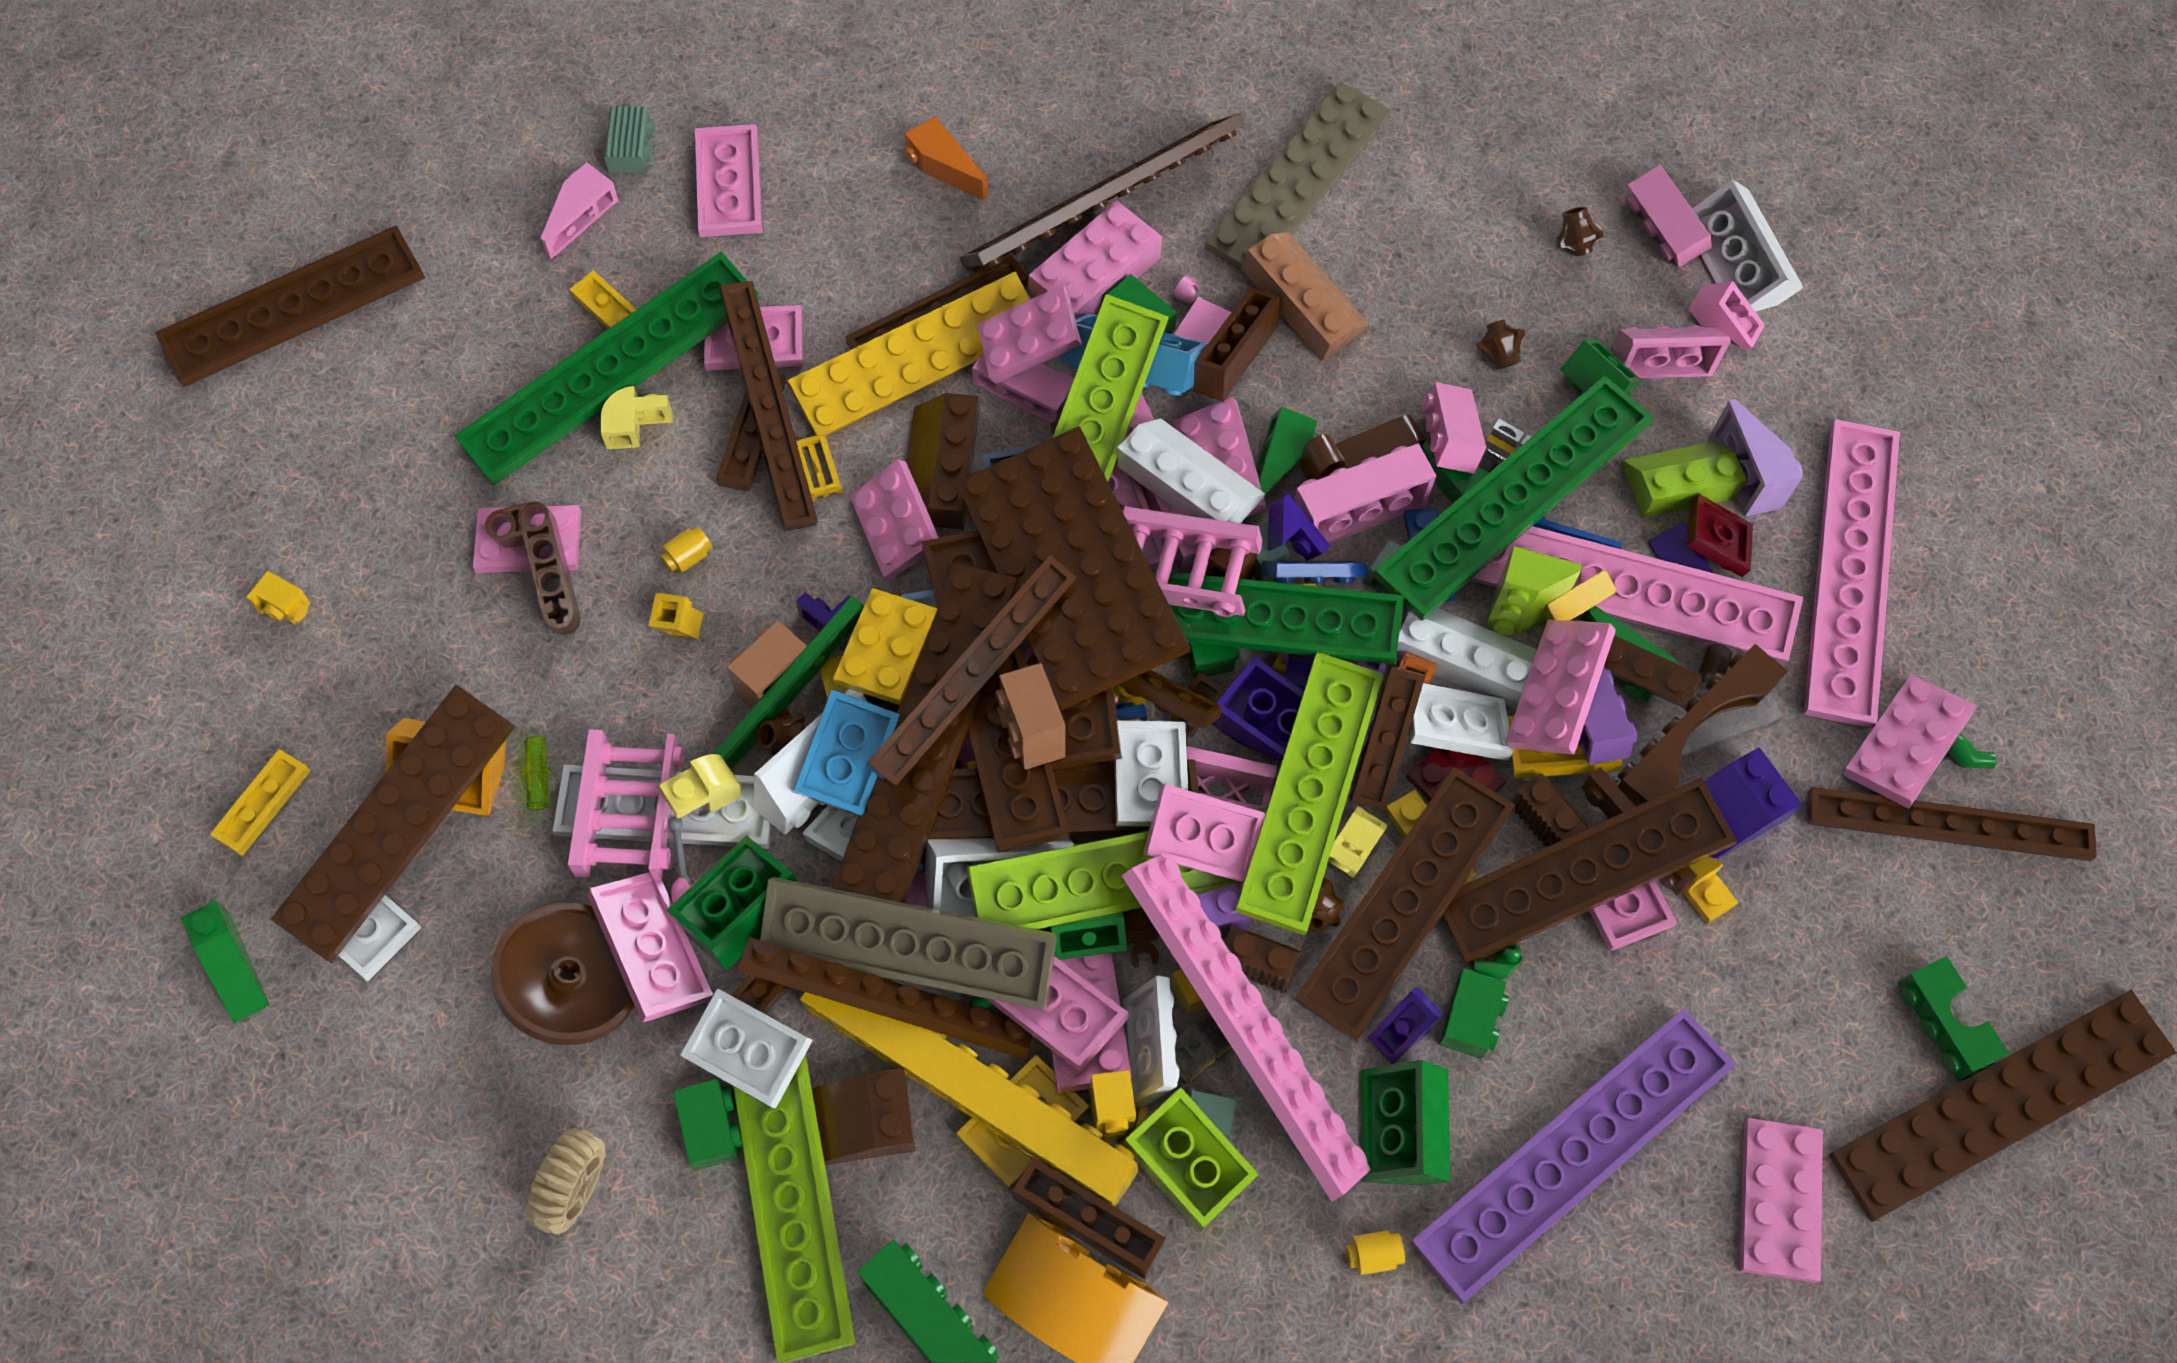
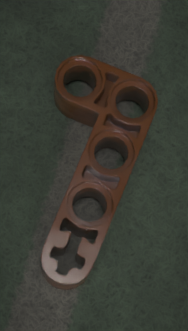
(1323, 456)
(542, 569)

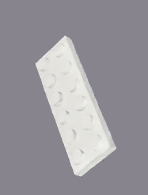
(720, 828)

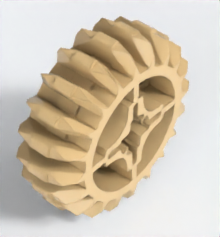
(565, 1181)

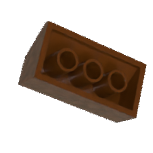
(942, 454)

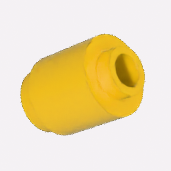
(685, 550)
(1375, 1252)

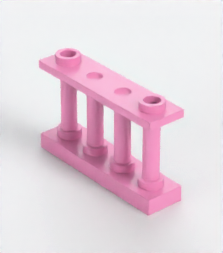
(1207, 536)
(592, 819)

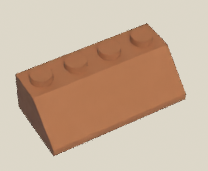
(1306, 294)

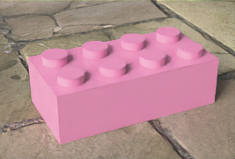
(1099, 259)
(1367, 493)

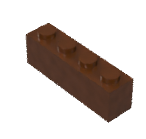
(1236, 344)
(1088, 1218)

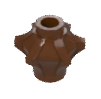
(1579, 231)
(1502, 344)
(780, 731)
(1326, 908)

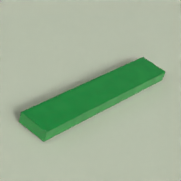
(791, 682)

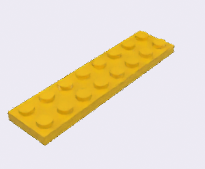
(901, 359)

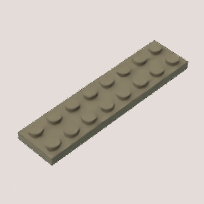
(1300, 173)
(911, 942)

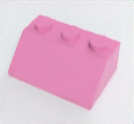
(1671, 351)

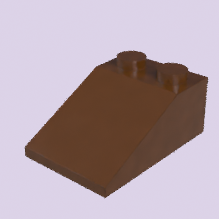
(864, 1116)

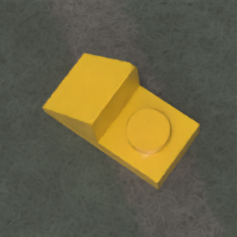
(1708, 892)

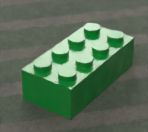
(921, 1310)

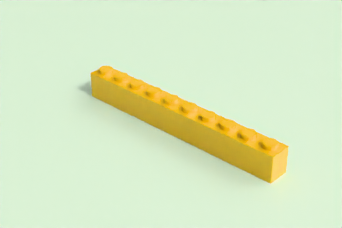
(987, 1097)

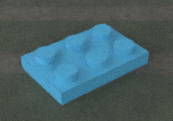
(838, 754)

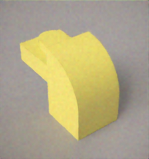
(626, 412)
(705, 783)
(1356, 841)

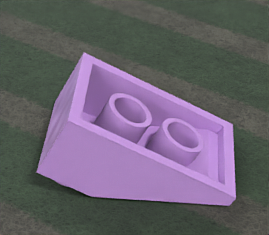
(1763, 457)

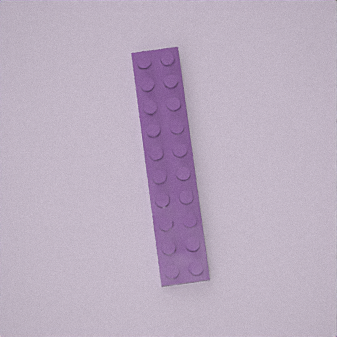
(1571, 1156)

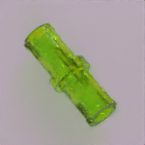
(536, 773)

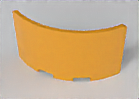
(1072, 1299)

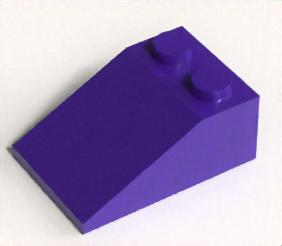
(1260, 709)
(1751, 797)

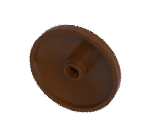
(559, 976)

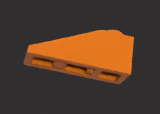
(943, 158)

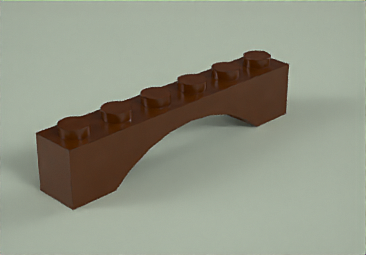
(1743, 686)

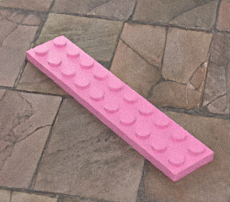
(1852, 575)
(1672, 595)
(1248, 1025)

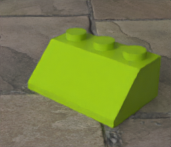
(1672, 478)
(1526, 589)
(1189, 1159)

